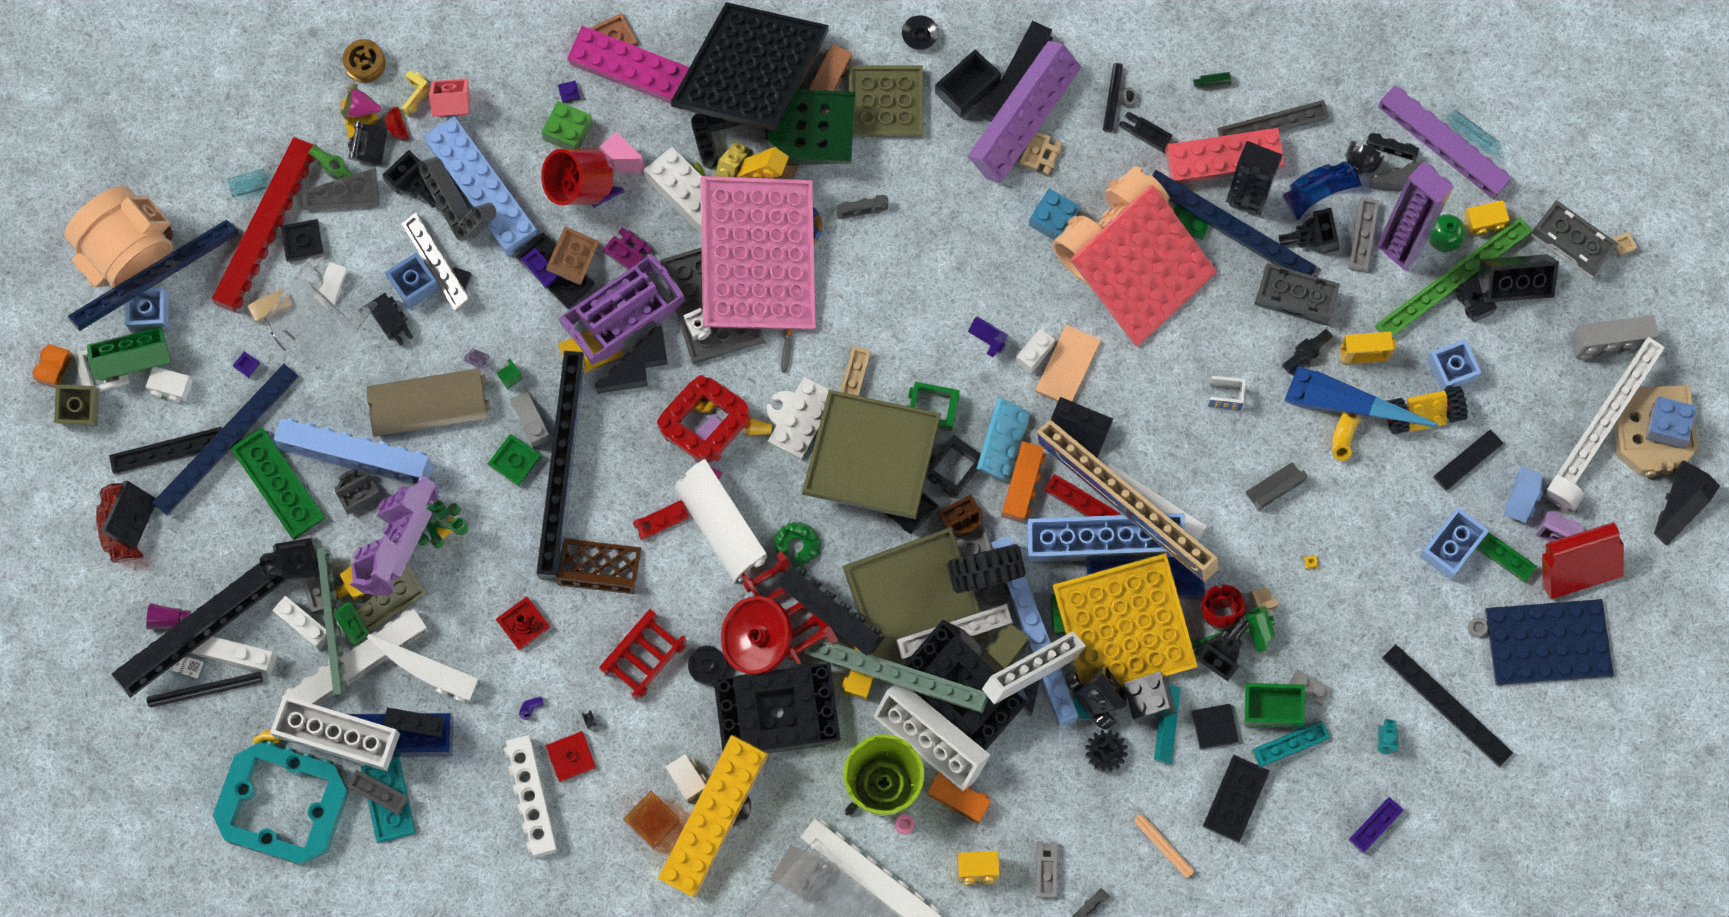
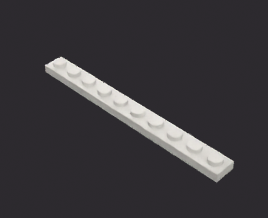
(1609, 412)

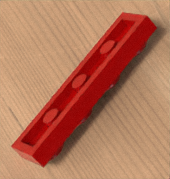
(1077, 498)

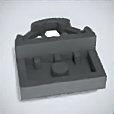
(356, 490)

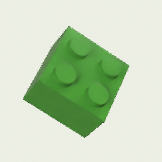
(567, 126)

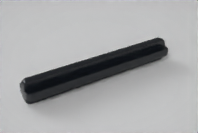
(1112, 97)

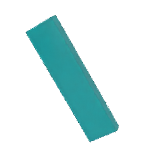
(1166, 731)
(1291, 744)

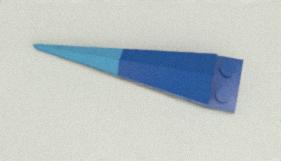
(1322, 392)

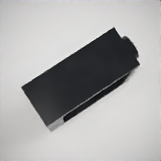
(964, 449)

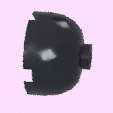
(1363, 158)

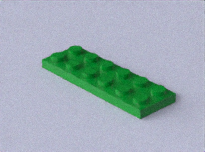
(277, 483)

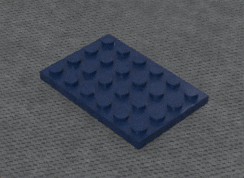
(1549, 642)

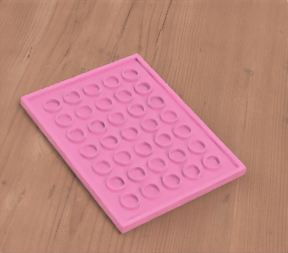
(757, 253)

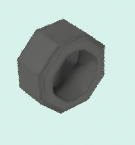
(1127, 96)

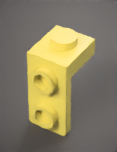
(422, 91)
(731, 160)

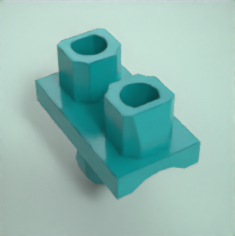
(1387, 737)

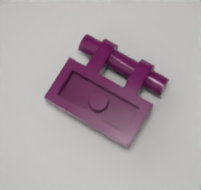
(624, 254)

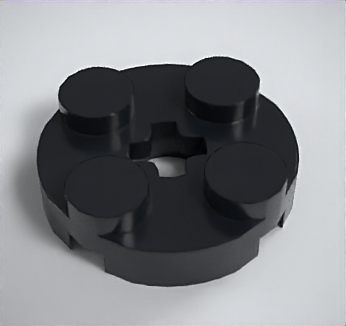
(699, 658)

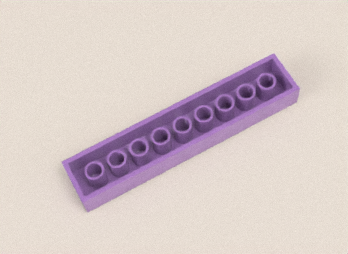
(1414, 215)

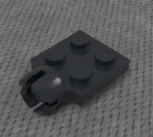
(291, 560)

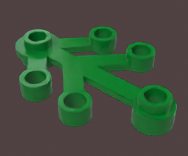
(458, 525)

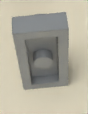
(1314, 689)

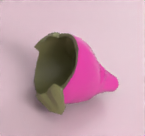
(358, 104)

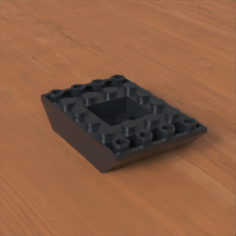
(958, 657)
(801, 692)

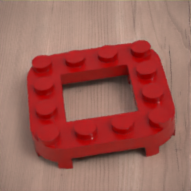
(722, 436)

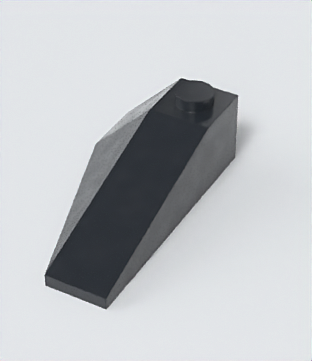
(1688, 496)

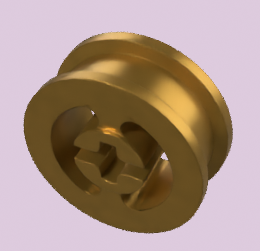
(364, 71)

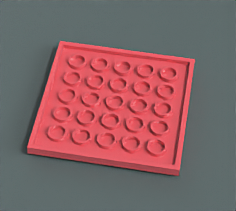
(1143, 265)

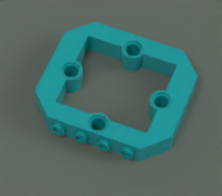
(240, 775)

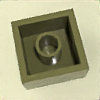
(76, 404)
(1008, 646)

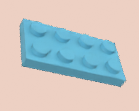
(1003, 440)

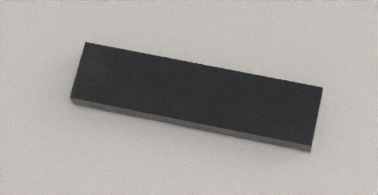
(1468, 460)

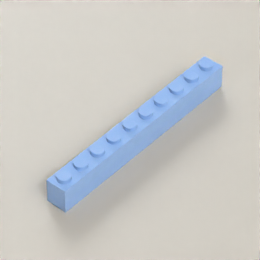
(1033, 627)

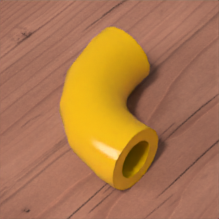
(1343, 436)

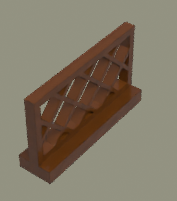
(593, 580)

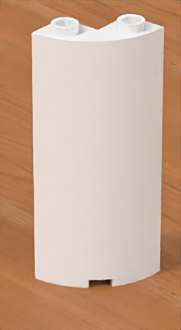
(720, 521)

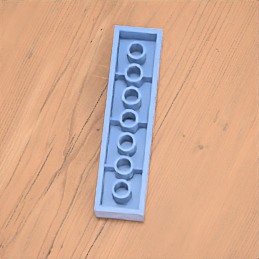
(480, 185)
(352, 452)
(1091, 537)

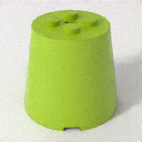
(879, 760)

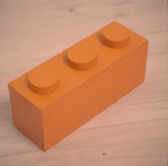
(963, 802)

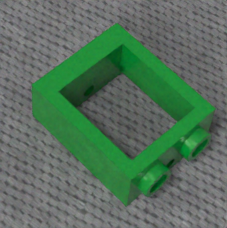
(953, 393)

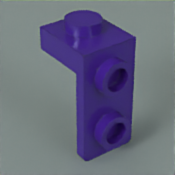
(989, 334)

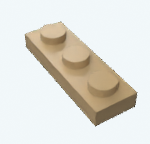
(855, 371)

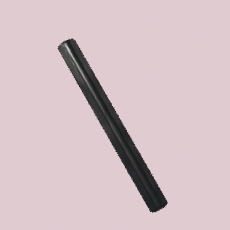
(204, 689)

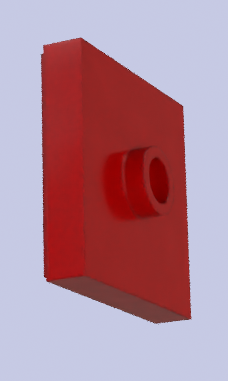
(570, 756)

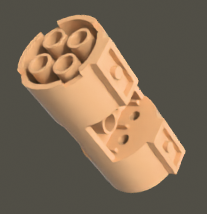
(1118, 196)

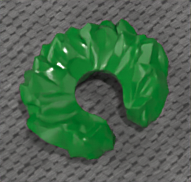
(805, 534)

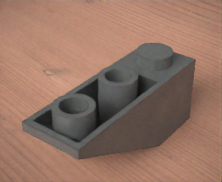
(1395, 178)

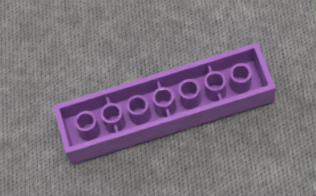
(1024, 111)

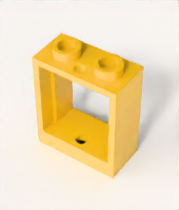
(1367, 347)

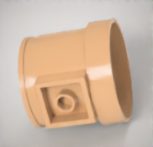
(117, 236)

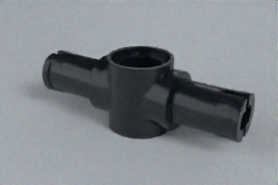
(1307, 350)

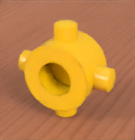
(1311, 562)

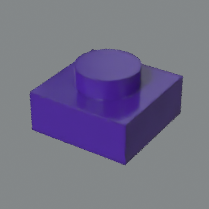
(569, 91)
(246, 364)

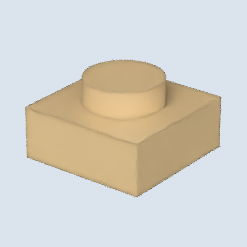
(1626, 244)

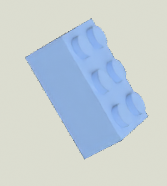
(1454, 543)

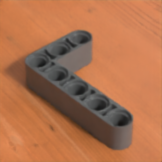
(462, 221)

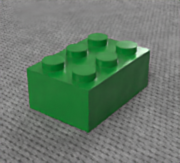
(1274, 705)

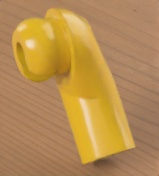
(704, 407)

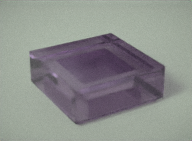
(476, 358)

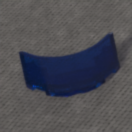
(1320, 184)

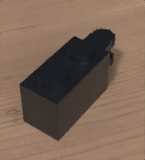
(390, 319)

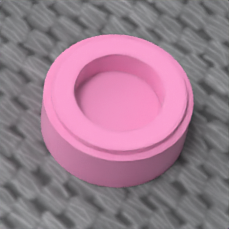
(904, 824)

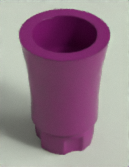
(164, 617)

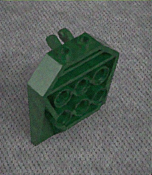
(837, 136)

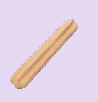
(1164, 846)

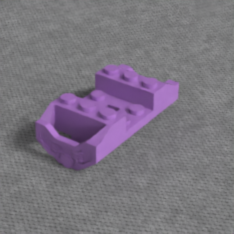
(636, 303)
(386, 558)

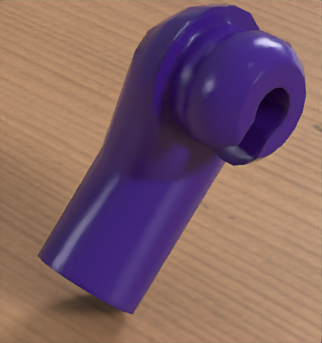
(528, 707)

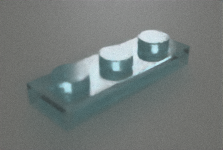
(1472, 131)

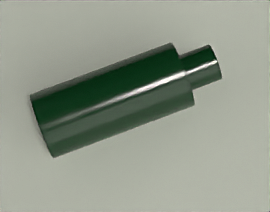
(1213, 80)

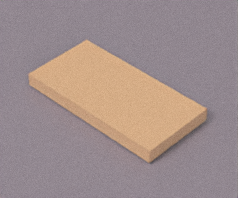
(1068, 364)

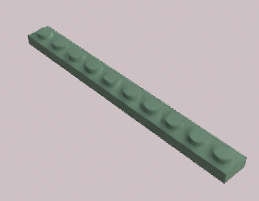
(898, 675)

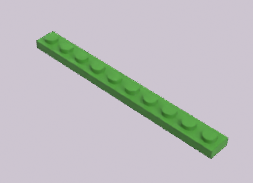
(1452, 278)

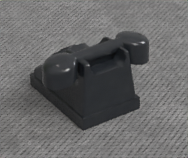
(1098, 695)

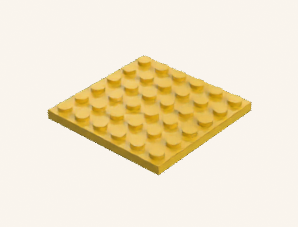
(1127, 620)

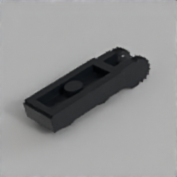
(1147, 131)
(1392, 147)

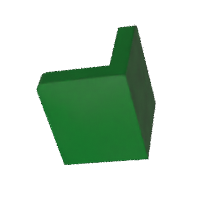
(509, 375)

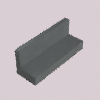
(1276, 485)

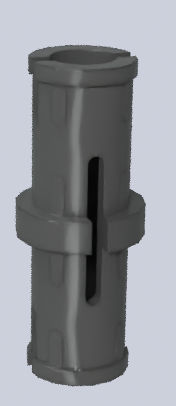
(1090, 906)

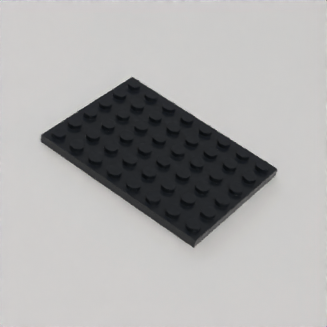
(750, 66)

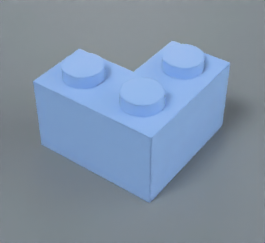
(1525, 492)

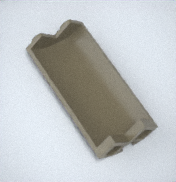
(427, 402)

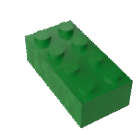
(128, 354)

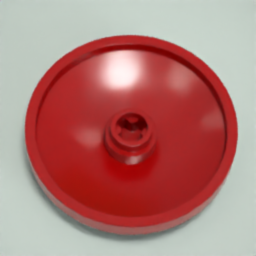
(756, 635)

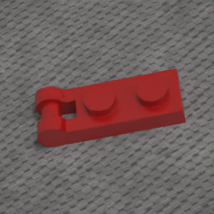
(661, 519)

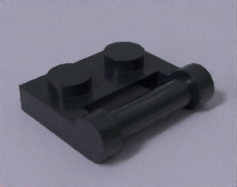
(374, 143)

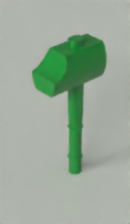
(1260, 628)

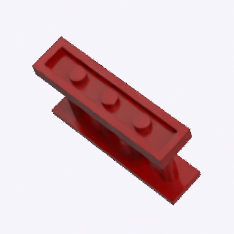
(636, 636)

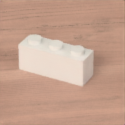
(301, 622)

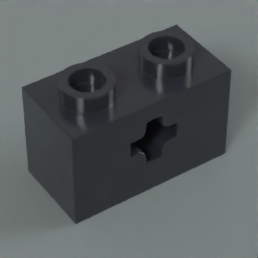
(1474, 309)

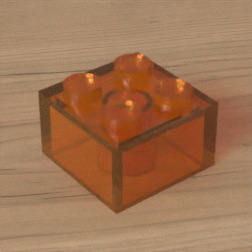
(651, 820)

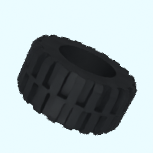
(986, 568)

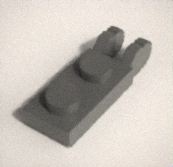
(862, 207)

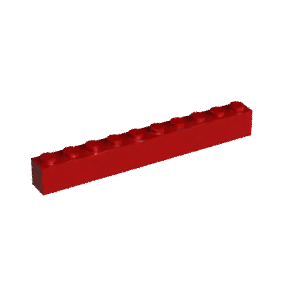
(264, 225)

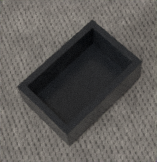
(967, 83)

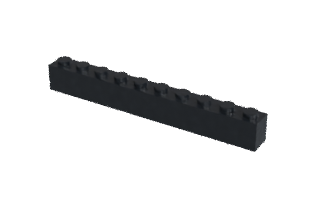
(194, 630)

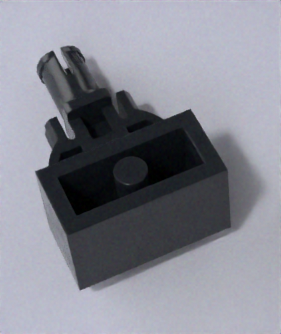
(405, 178)
(1315, 233)
(1223, 650)

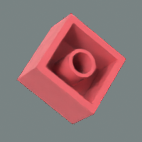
(450, 97)

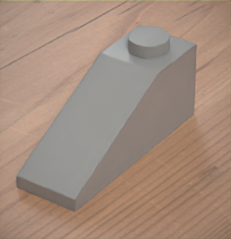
(530, 419)

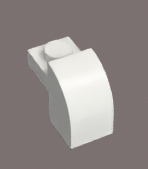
(1565, 493)

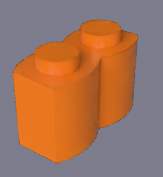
(52, 365)

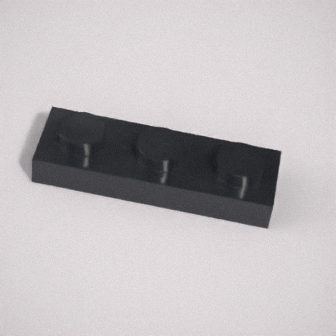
(414, 722)

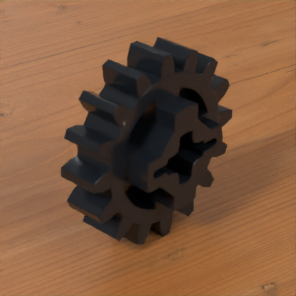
(1098, 749)

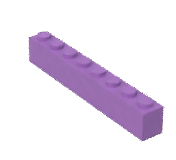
(1444, 142)

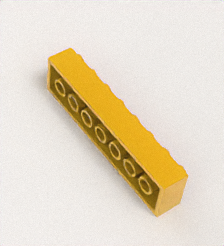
(713, 816)

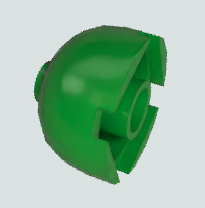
(1448, 233)

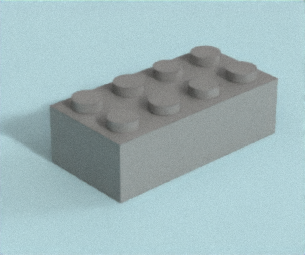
(1613, 336)

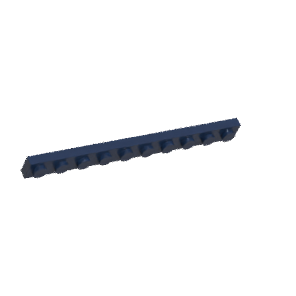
(1233, 226)
(152, 275)
(225, 439)

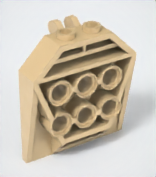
(1649, 457)

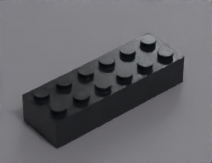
(1253, 178)

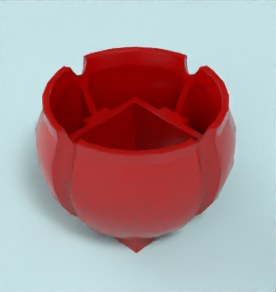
(1221, 598)

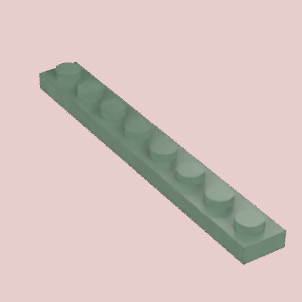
(332, 630)

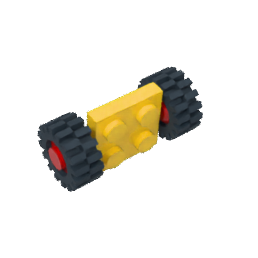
(1433, 406)

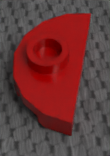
(396, 124)

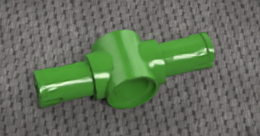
(325, 160)

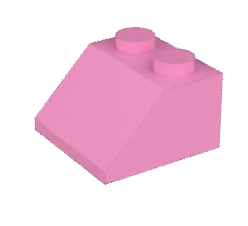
(621, 155)

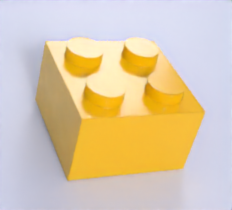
(978, 867)

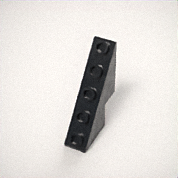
(632, 371)

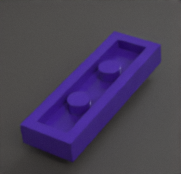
(1375, 825)

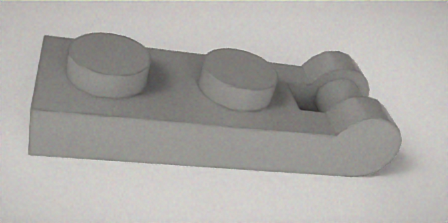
(1046, 871)

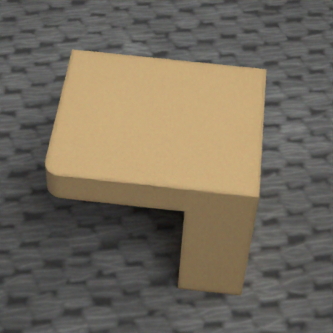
(1263, 598)

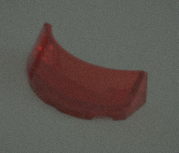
(117, 551)

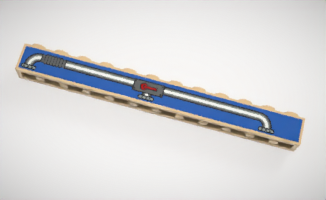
(1128, 501)

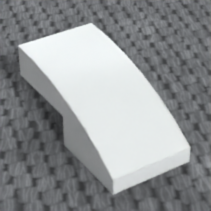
(332, 281)

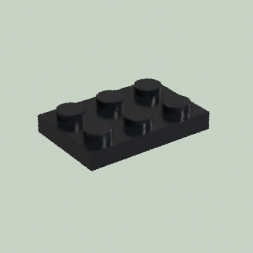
(129, 515)

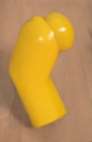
(266, 736)

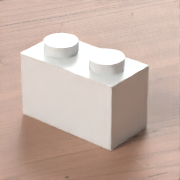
(1035, 351)
(169, 384)
(686, 777)

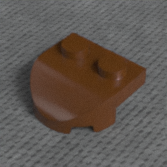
(962, 516)

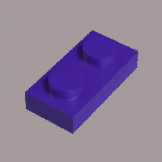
(537, 266)

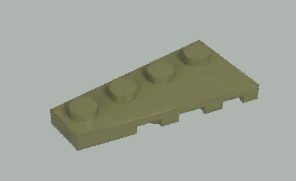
(380, 607)

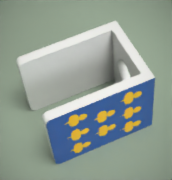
(1229, 383)

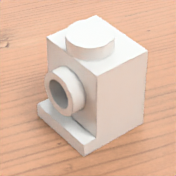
(691, 320)

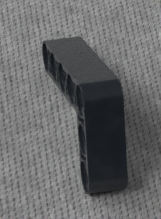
(704, 132)

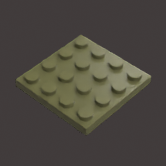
(887, 100)

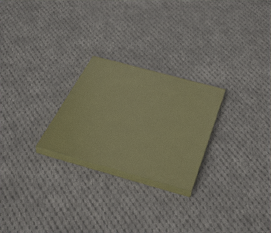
(871, 454)
(909, 590)

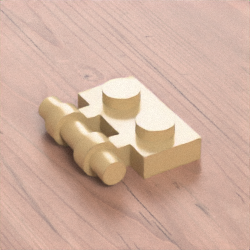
(1035, 151)

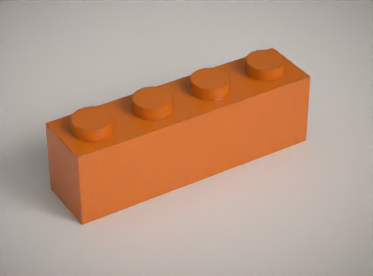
(1023, 481)

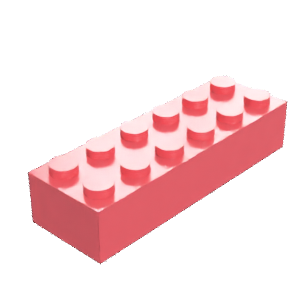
(1216, 155)

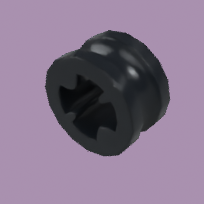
(589, 719)

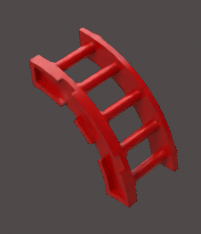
(824, 632)

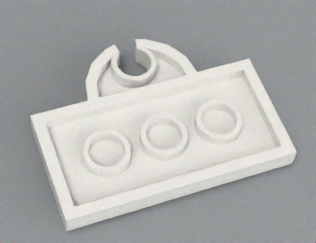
(798, 418)

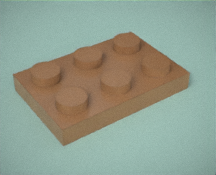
(572, 255)

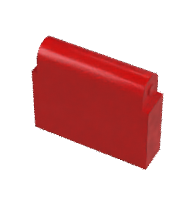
(1582, 560)

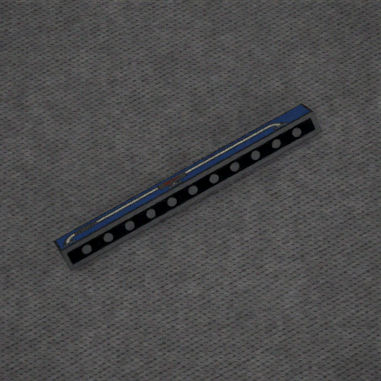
(561, 465)

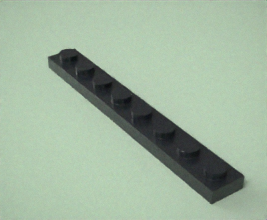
(1447, 705)

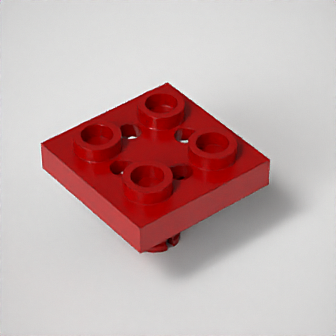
(518, 617)

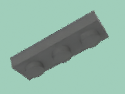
(377, 792)

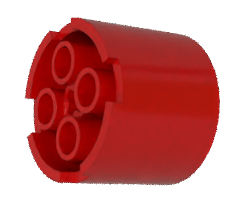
(576, 176)

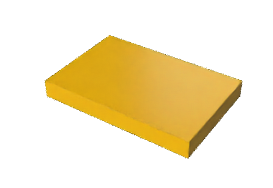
(571, 345)

